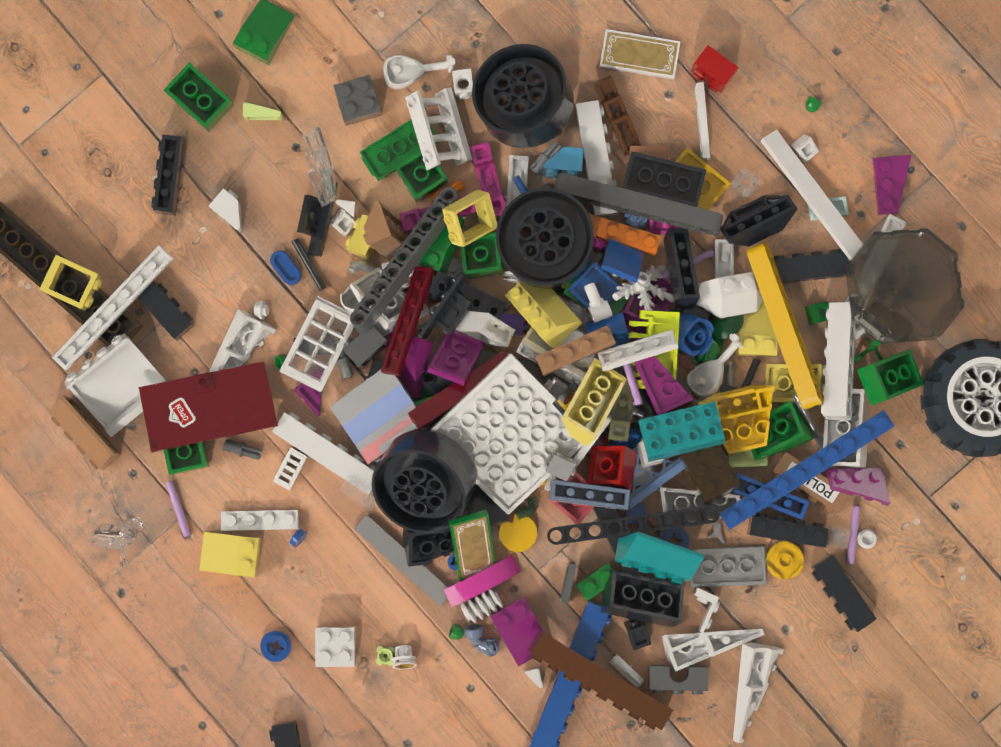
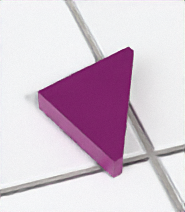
(310, 396)

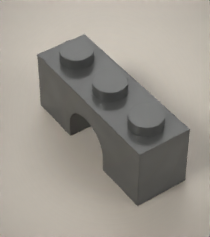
(695, 680)

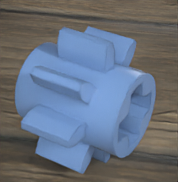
(634, 221)

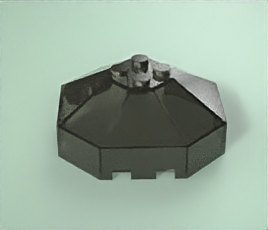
(923, 273)

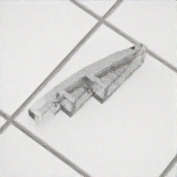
(321, 168)

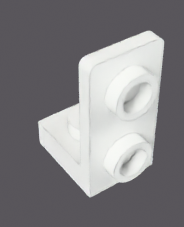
(704, 597)

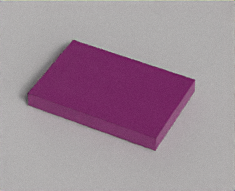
(456, 357)

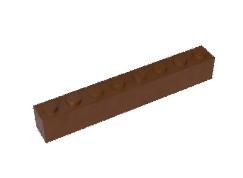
(600, 680)

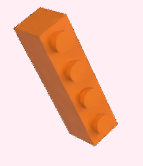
(627, 235)

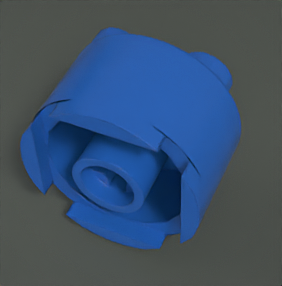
(694, 334)

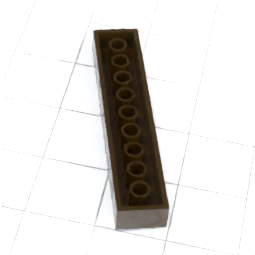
(34, 257)

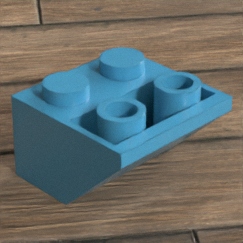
(566, 161)

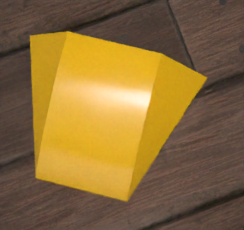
(744, 416)

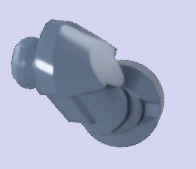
(487, 645)

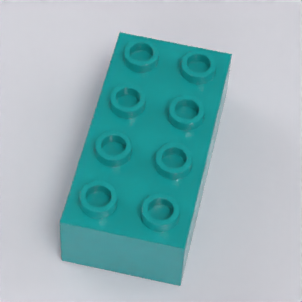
(681, 431)

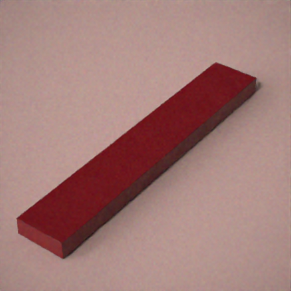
(407, 320)
(450, 396)

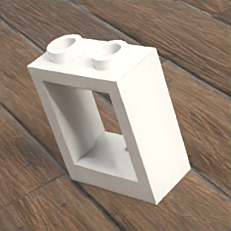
(482, 327)

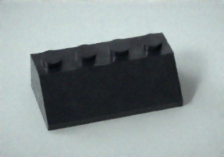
(643, 599)

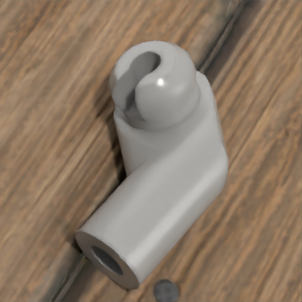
(362, 265)

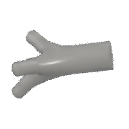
(729, 370)
(717, 532)

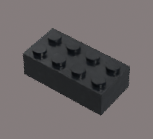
(664, 179)

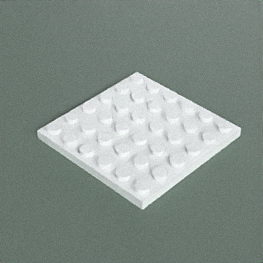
(508, 432)

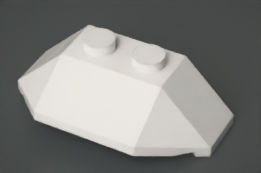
(730, 295)

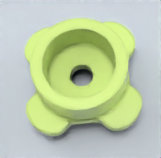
(380, 656)

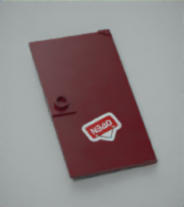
(207, 406)

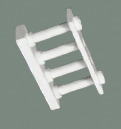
(452, 124)

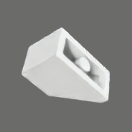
(228, 208)

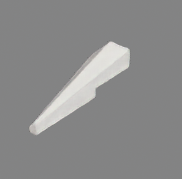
(241, 340)
(691, 648)
(755, 668)

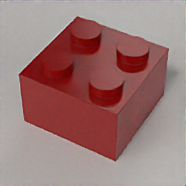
(713, 69)

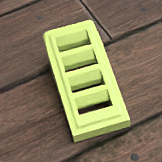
(257, 112)

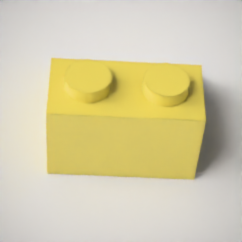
(356, 243)

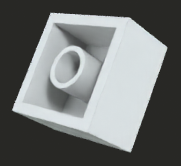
(335, 646)

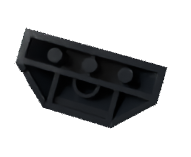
(758, 219)

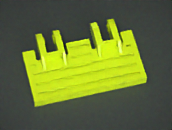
(657, 323)

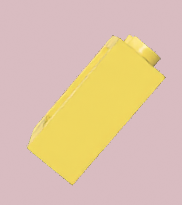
(485, 215)
(53, 275)

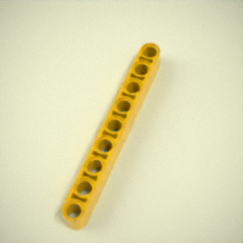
(785, 326)

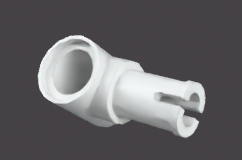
(598, 307)

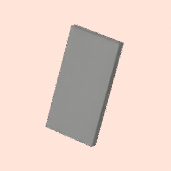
(730, 567)

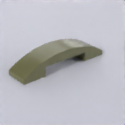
(621, 411)

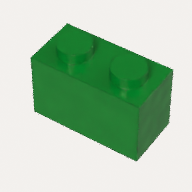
(595, 582)

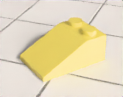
(757, 335)
(783, 386)
(230, 554)

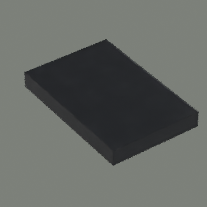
(481, 501)

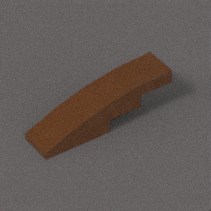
(617, 114)

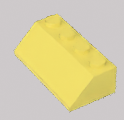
(544, 312)
(592, 402)

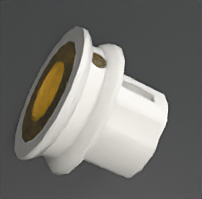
(403, 658)

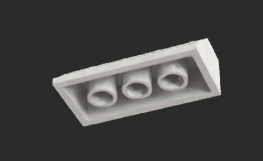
(836, 428)

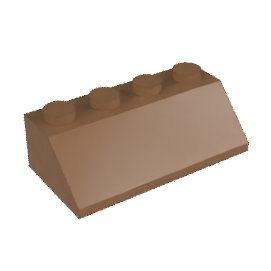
(384, 231)
(84, 432)

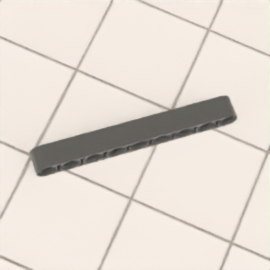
(640, 204)
(396, 264)

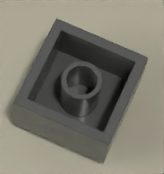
(357, 100)
(365, 347)

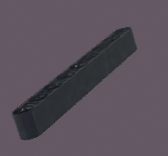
(642, 521)

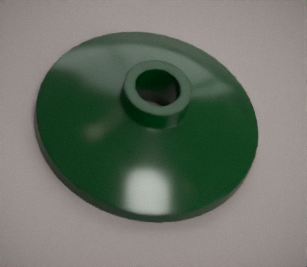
(724, 328)

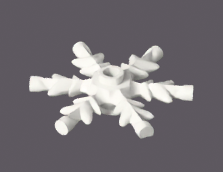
(642, 286)

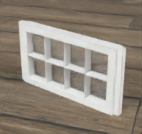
(318, 344)

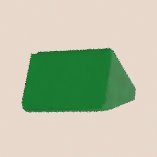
(817, 312)

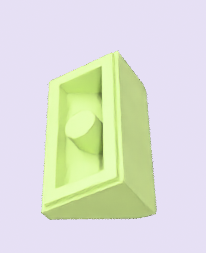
(745, 459)

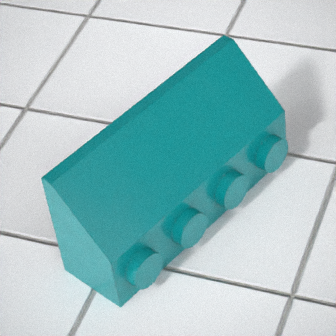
(658, 557)

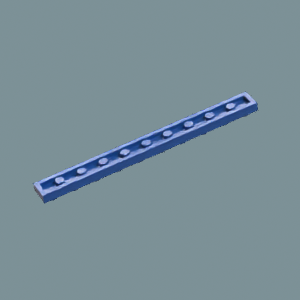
(806, 469)

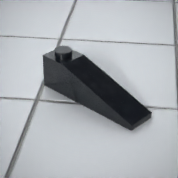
(423, 548)

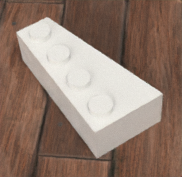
(680, 499)

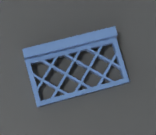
(654, 483)

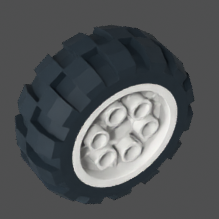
(948, 416)

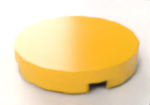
(519, 535)
(784, 560)

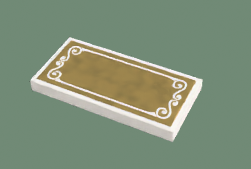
(639, 54)

